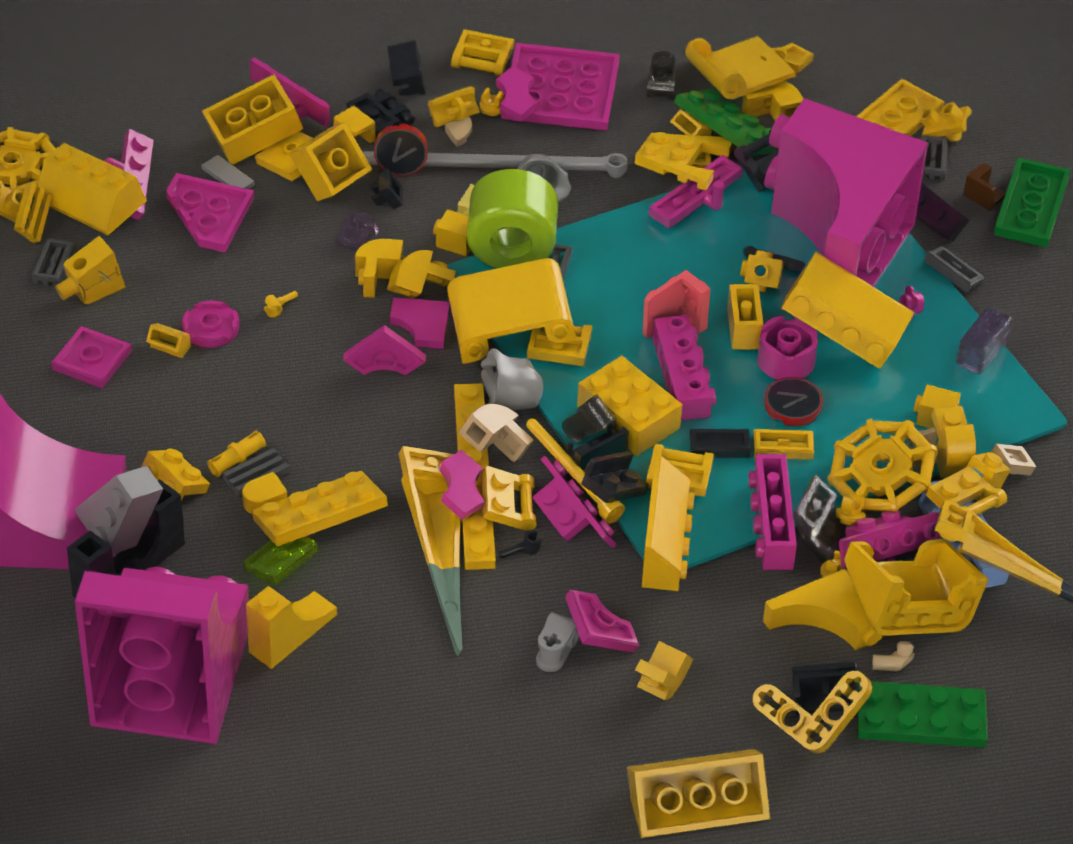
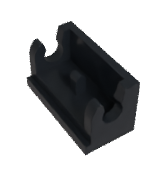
(406, 68)
(605, 444)
(816, 682)

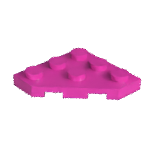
(209, 209)

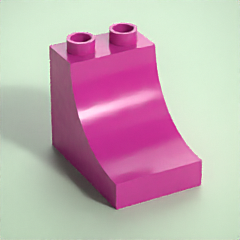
(846, 185)
(41, 489)
(160, 650)

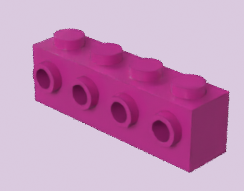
(682, 366)
(774, 512)

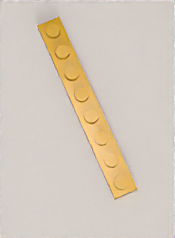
(477, 531)

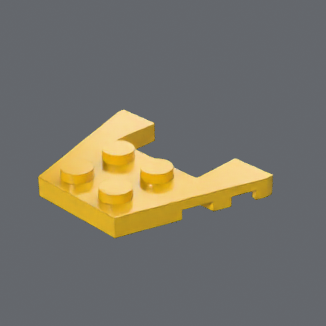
(677, 154)

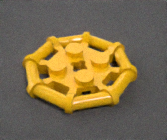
(22, 148)
(887, 479)

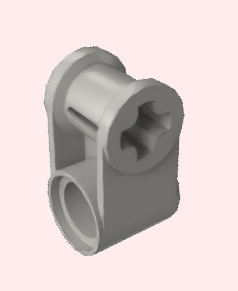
(556, 642)

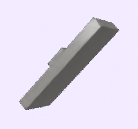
(227, 173)

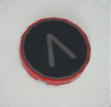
(401, 149)
(793, 401)

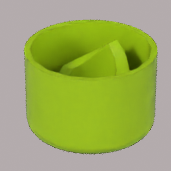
(517, 201)

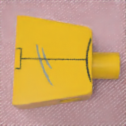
(91, 273)

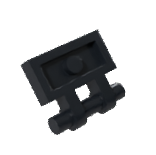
(378, 107)

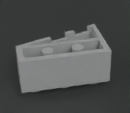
(121, 508)

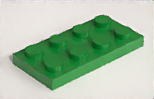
(724, 117)
(1032, 202)
(924, 715)

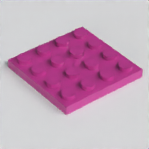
(569, 85)

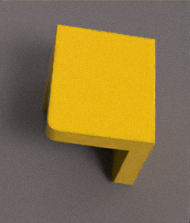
(357, 123)

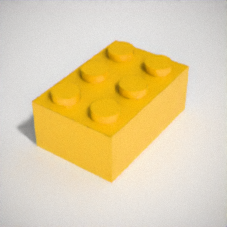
(252, 119)
(636, 403)

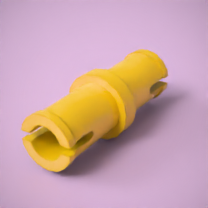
(236, 453)

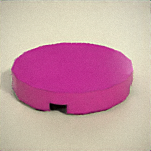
(211, 324)

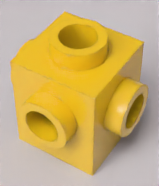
(773, 270)

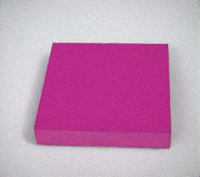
(91, 357)

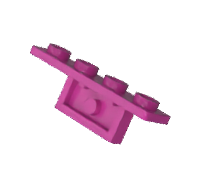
(303, 101)
(565, 507)
(891, 534)

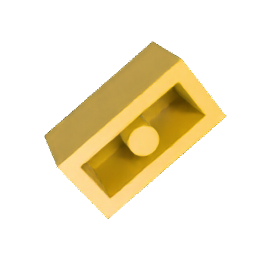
(744, 316)

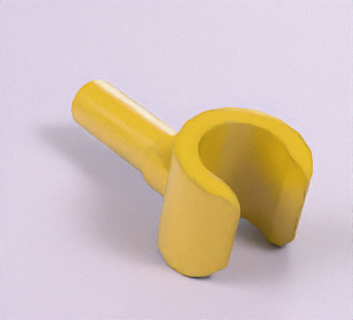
(274, 304)

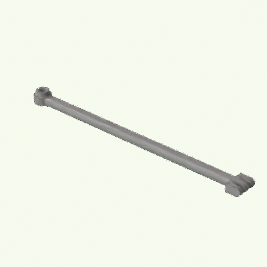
(614, 164)

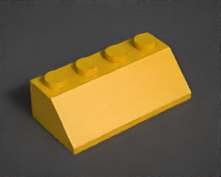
(90, 189)
(847, 310)
(666, 528)
(699, 792)

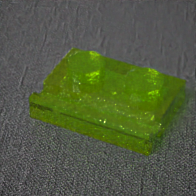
(276, 563)

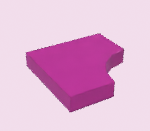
(423, 319)
(384, 351)
(598, 625)

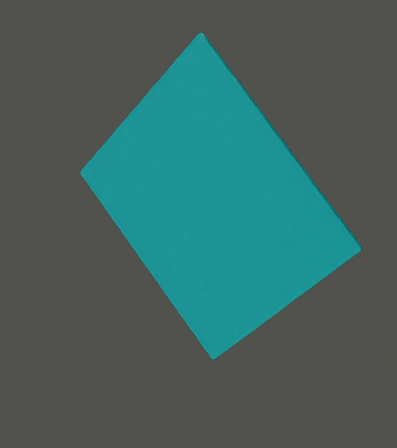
(629, 254)

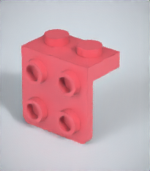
(677, 297)

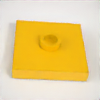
(278, 158)

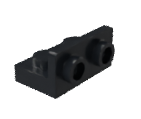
(611, 479)

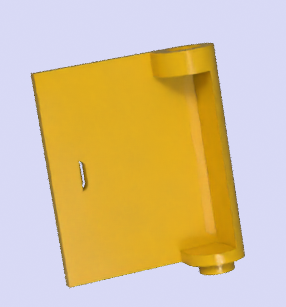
(739, 67)

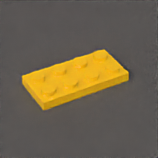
(319, 508)

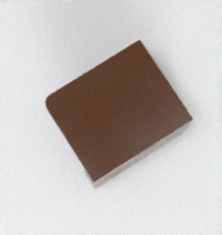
(979, 190)

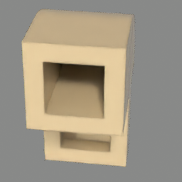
(496, 426)

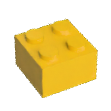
(330, 161)

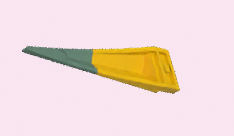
(437, 530)

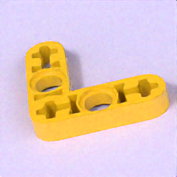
(810, 723)

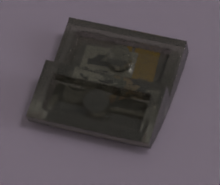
(817, 520)

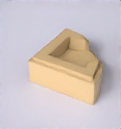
(459, 131)

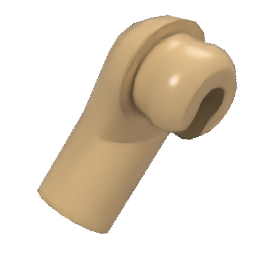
(897, 660)

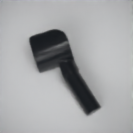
(528, 545)

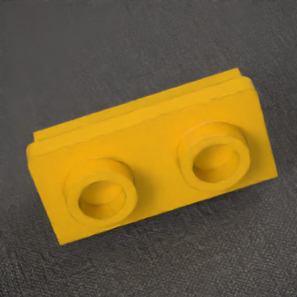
(176, 472)

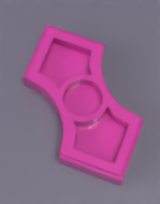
(516, 86)
(462, 493)

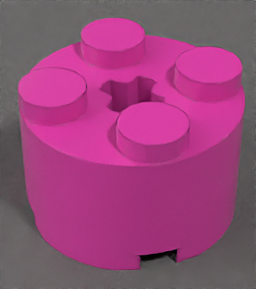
(787, 348)

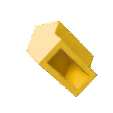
(689, 124)
(181, 339)

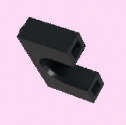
(158, 541)

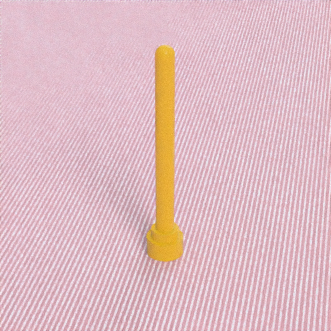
(608, 511)

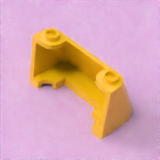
(509, 303)
(916, 596)

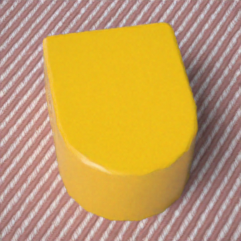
(262, 490)

